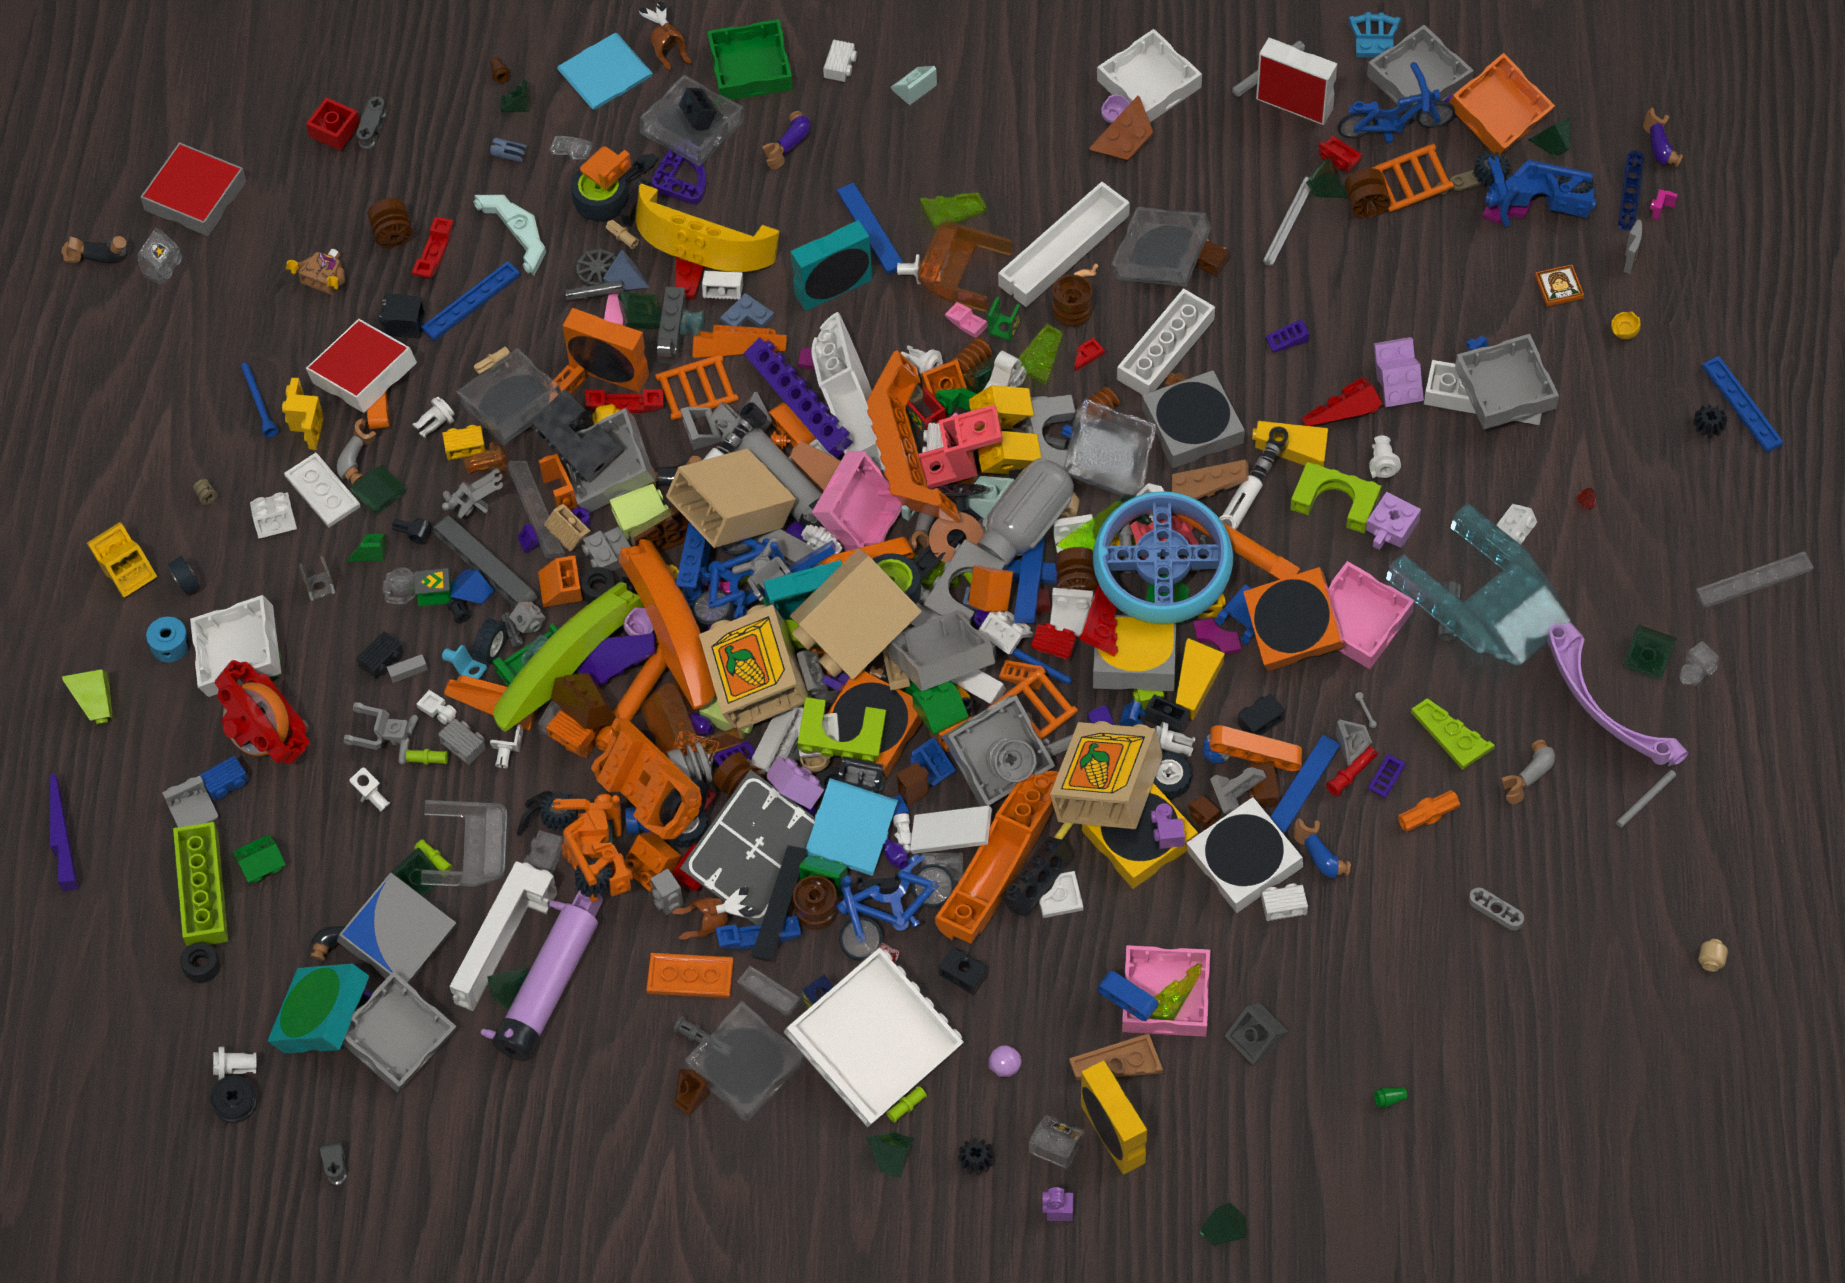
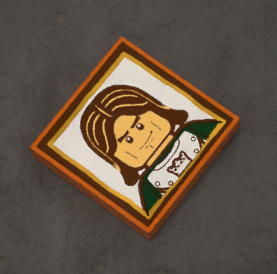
(1559, 285)

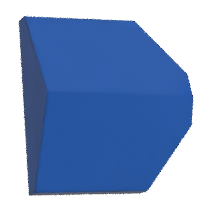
(934, 760)

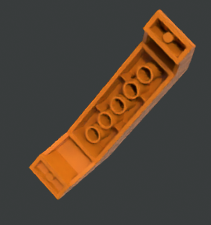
(897, 444)

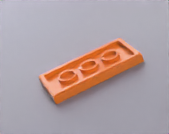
(690, 975)

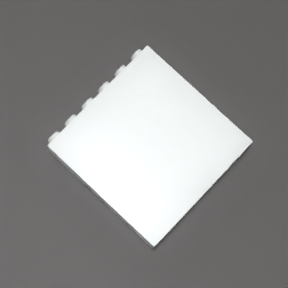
(874, 1036)

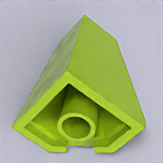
(92, 694)

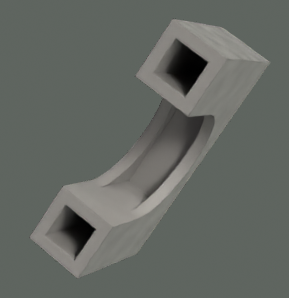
(1046, 412)
(963, 562)

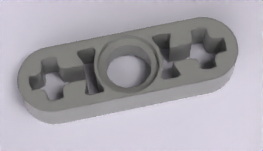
(1498, 917)

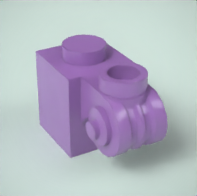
(1168, 832)
(1058, 1205)

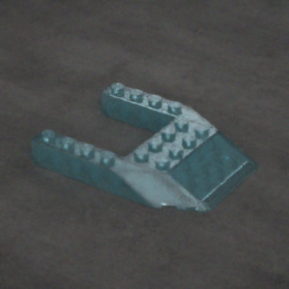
(1506, 614)

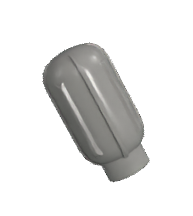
(1027, 510)

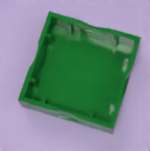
(750, 60)

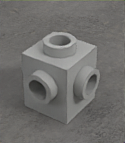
(527, 617)

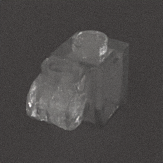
(1700, 661)

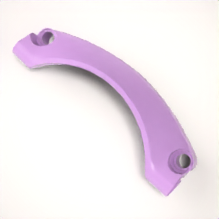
(1566, 648)

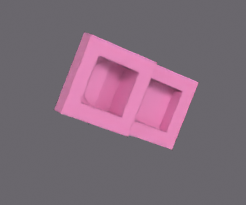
(966, 320)

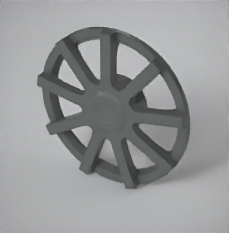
(596, 267)

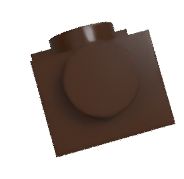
(1203, 812)

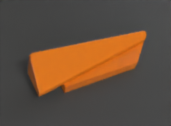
(733, 340)
(481, 695)

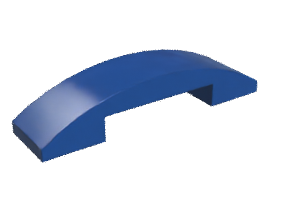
(745, 937)

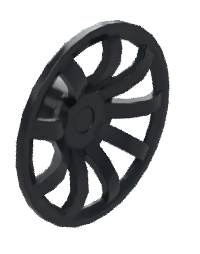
(961, 499)

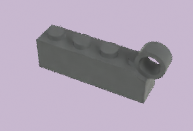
(669, 331)

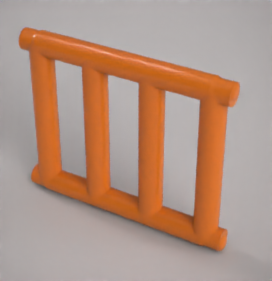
(1428, 191)
(699, 366)
(1053, 722)

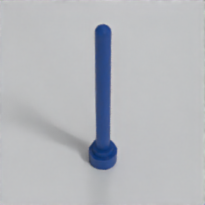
(268, 426)
(1048, 669)

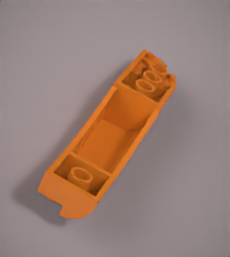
(671, 620)

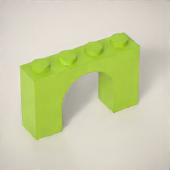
(1318, 479)
(814, 739)

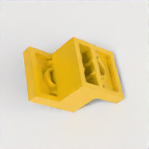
(303, 413)
(121, 559)

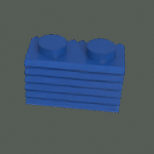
(224, 778)

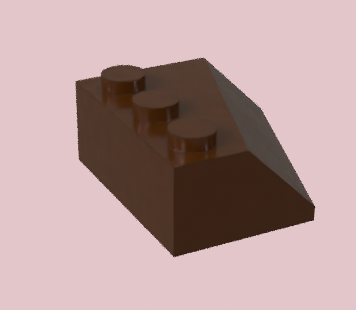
(663, 530)
(583, 700)

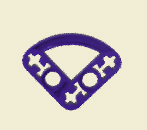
(670, 181)

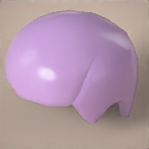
(1113, 107)
(638, 622)
(1004, 1061)

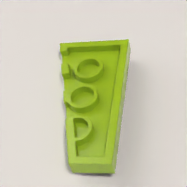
(1451, 734)

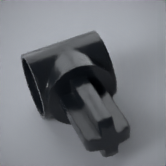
(416, 530)

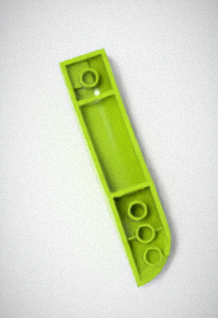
(563, 654)

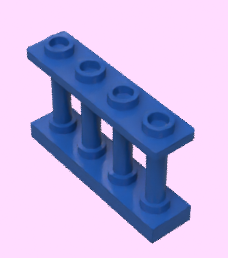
(695, 555)

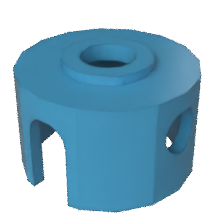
(174, 644)

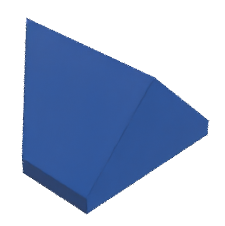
(471, 587)

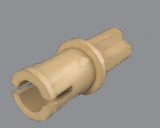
(622, 234)
(490, 361)

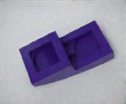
(837, 683)

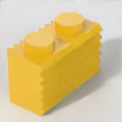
(463, 442)

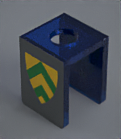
(808, 994)

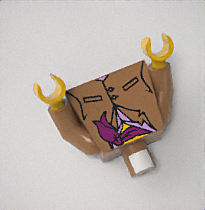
(320, 271)

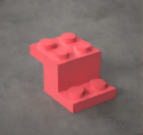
(1176, 524)

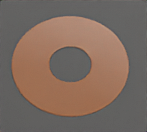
(942, 527)

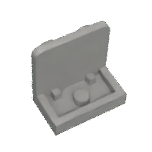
(190, 803)

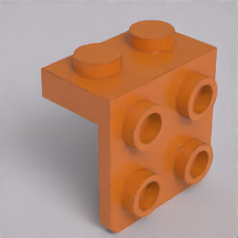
(606, 166)

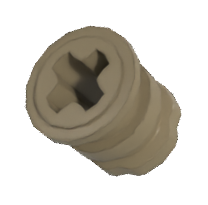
(205, 492)

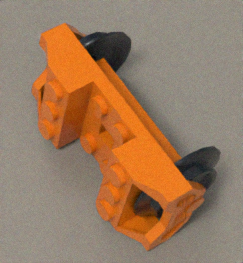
(649, 781)

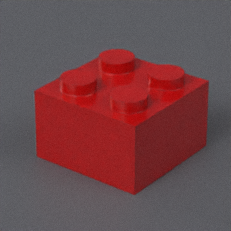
(333, 124)

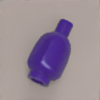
(701, 724)
(895, 854)

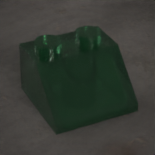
(1650, 652)

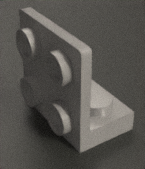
(811, 672)

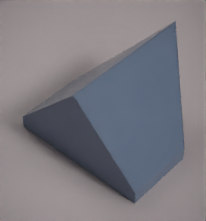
(626, 270)

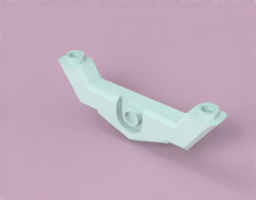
(520, 223)

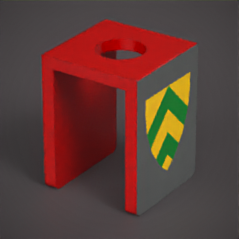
(932, 404)

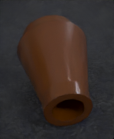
(500, 72)

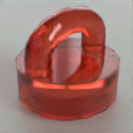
(1586, 497)

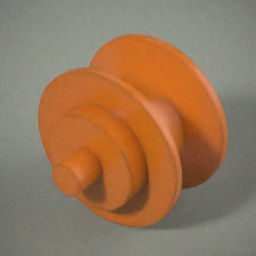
(780, 440)

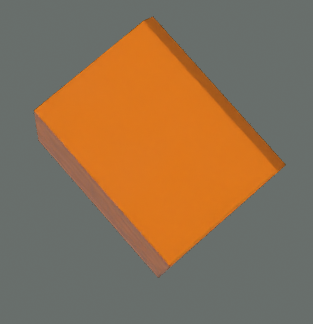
(943, 377)
(990, 588)

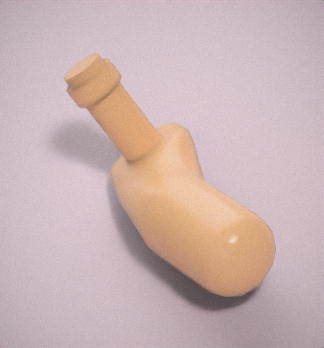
(1084, 272)

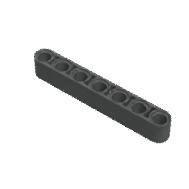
(482, 560)

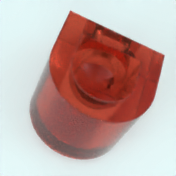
(1043, 602)

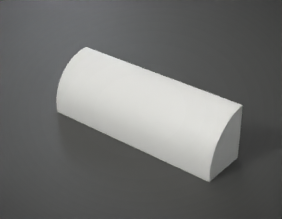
(981, 685)
(777, 739)

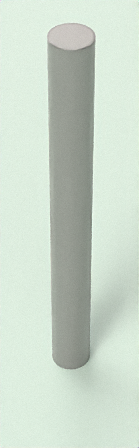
(1646, 798)

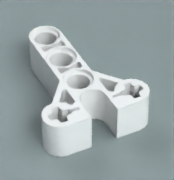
(1007, 371)

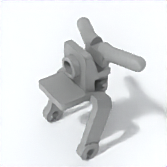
(475, 492)
(763, 569)
(385, 729)

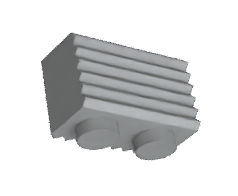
(462, 741)

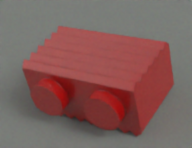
(1054, 642)

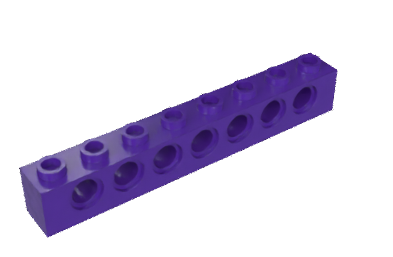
(758, 355)

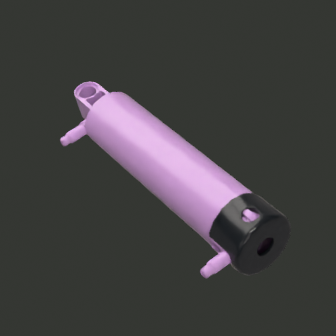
(547, 978)

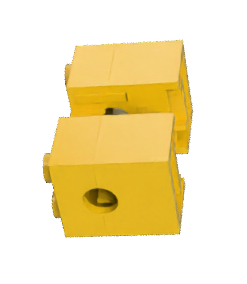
(1017, 448)

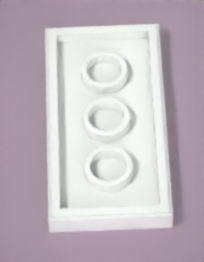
(322, 490)
(951, 829)

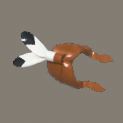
(664, 35)
(716, 912)

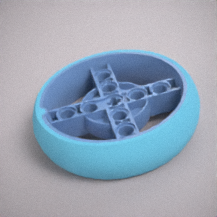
(1162, 505)

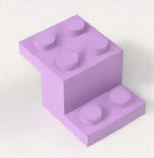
(1398, 372)

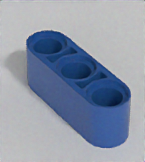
(1127, 996)

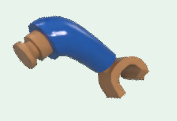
(1322, 857)

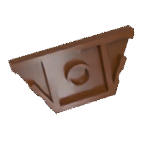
(1126, 133)

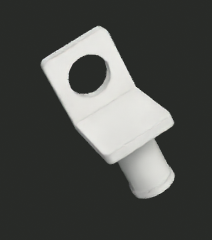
(909, 268)
(506, 747)
(369, 791)

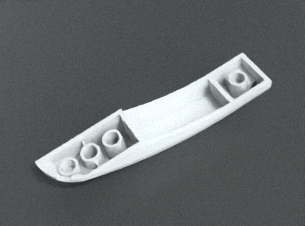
(845, 385)

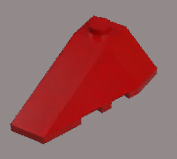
(1355, 400)

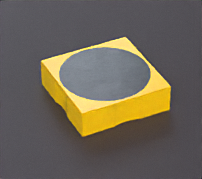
(1134, 850)
(1113, 1117)

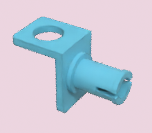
(463, 662)

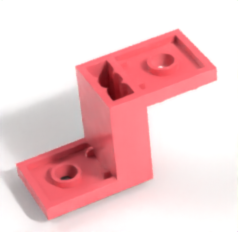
(959, 440)

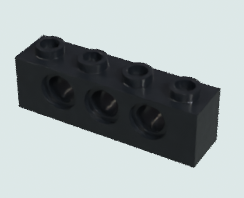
(1037, 876)

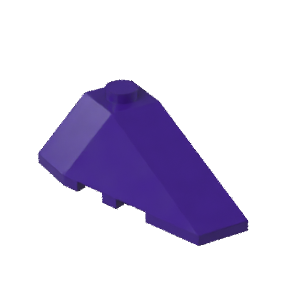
(617, 654)

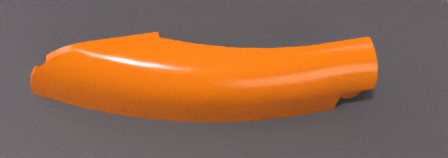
(998, 863)

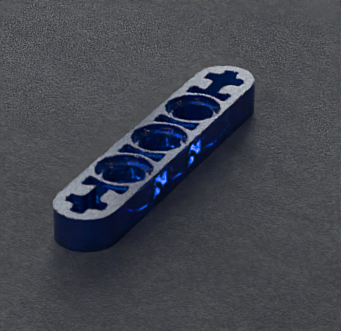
(1627, 197)

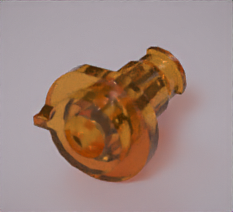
(490, 458)

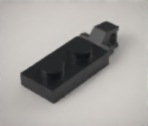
(628, 211)

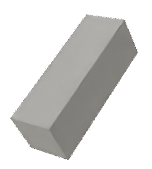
(407, 668)

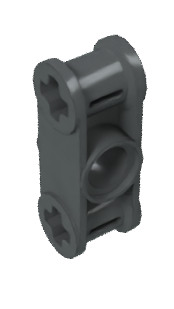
(371, 123)

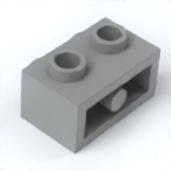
(666, 892)

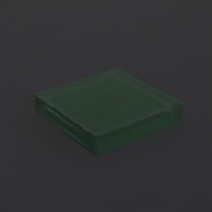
(639, 310)

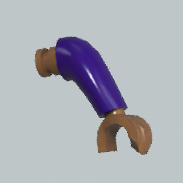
(797, 131)
(1661, 147)

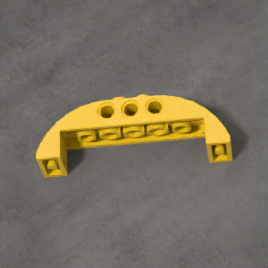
(701, 239)

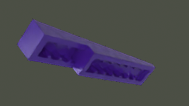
(60, 838)

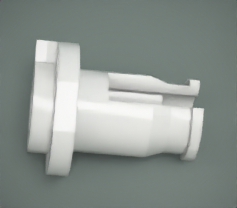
(923, 360)
(441, 413)
(1384, 462)
(1167, 736)
(232, 1063)

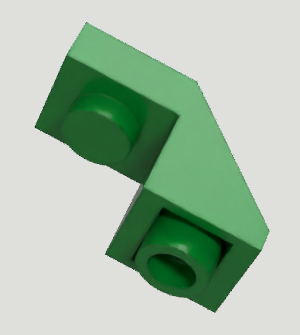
(952, 398)

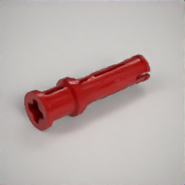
(1345, 777)

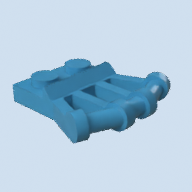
(1369, 44)

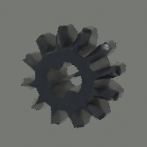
(1710, 420)
(976, 1149)

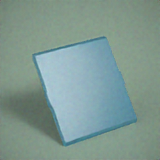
(605, 71)
(851, 826)

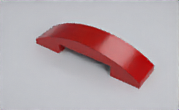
(434, 249)
(635, 403)

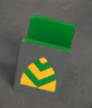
(995, 319)
(433, 587)

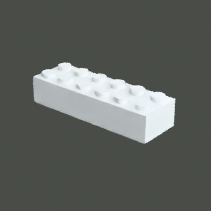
(1166, 343)
(1447, 391)

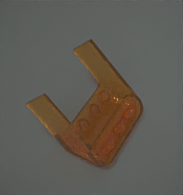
(948, 259)
(672, 727)

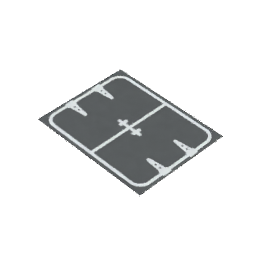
(743, 856)

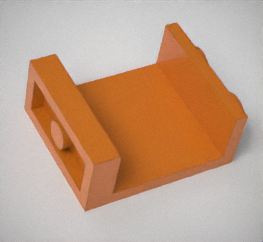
(552, 469)

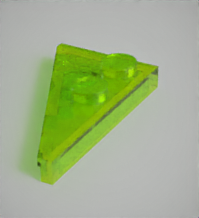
(1087, 533)
(1175, 994)

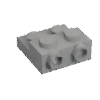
(605, 548)

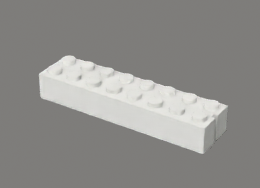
(1063, 244)

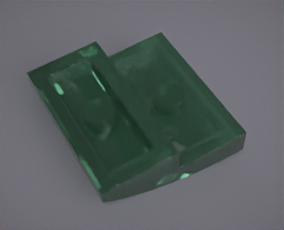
(378, 489)

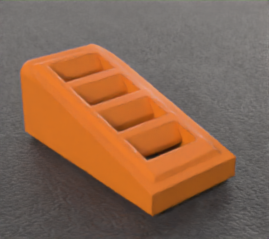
(1025, 668)

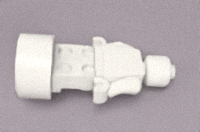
(904, 836)

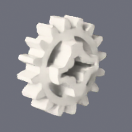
(818, 537)

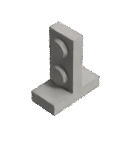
(1229, 791)

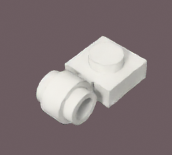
(434, 704)

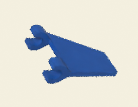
(1238, 609)

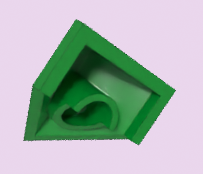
(370, 549)

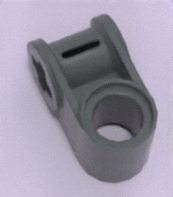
(334, 1161)

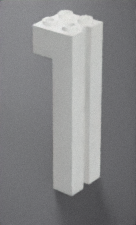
(522, 889)

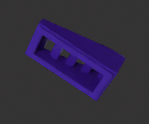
(1293, 328)
(721, 756)
(1400, 765)

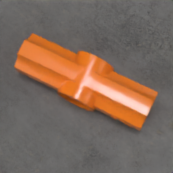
(1429, 811)

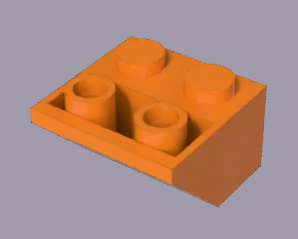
(560, 582)
(650, 857)

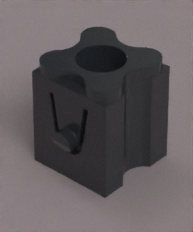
(402, 315)

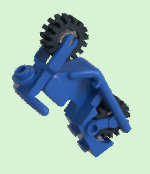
(1570, 195)

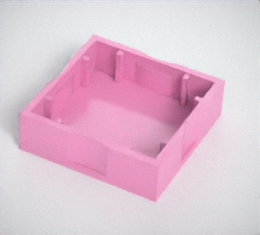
(857, 503)
(1367, 613)
(1154, 970)

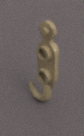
(1463, 181)

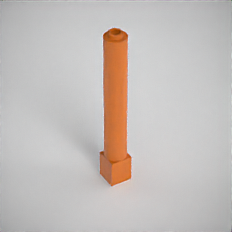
(1253, 552)
(635, 694)

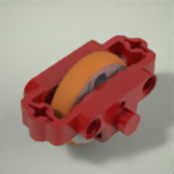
(259, 715)

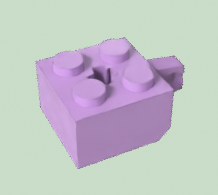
(1392, 521)
(795, 781)

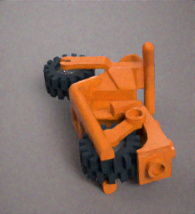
(595, 863)

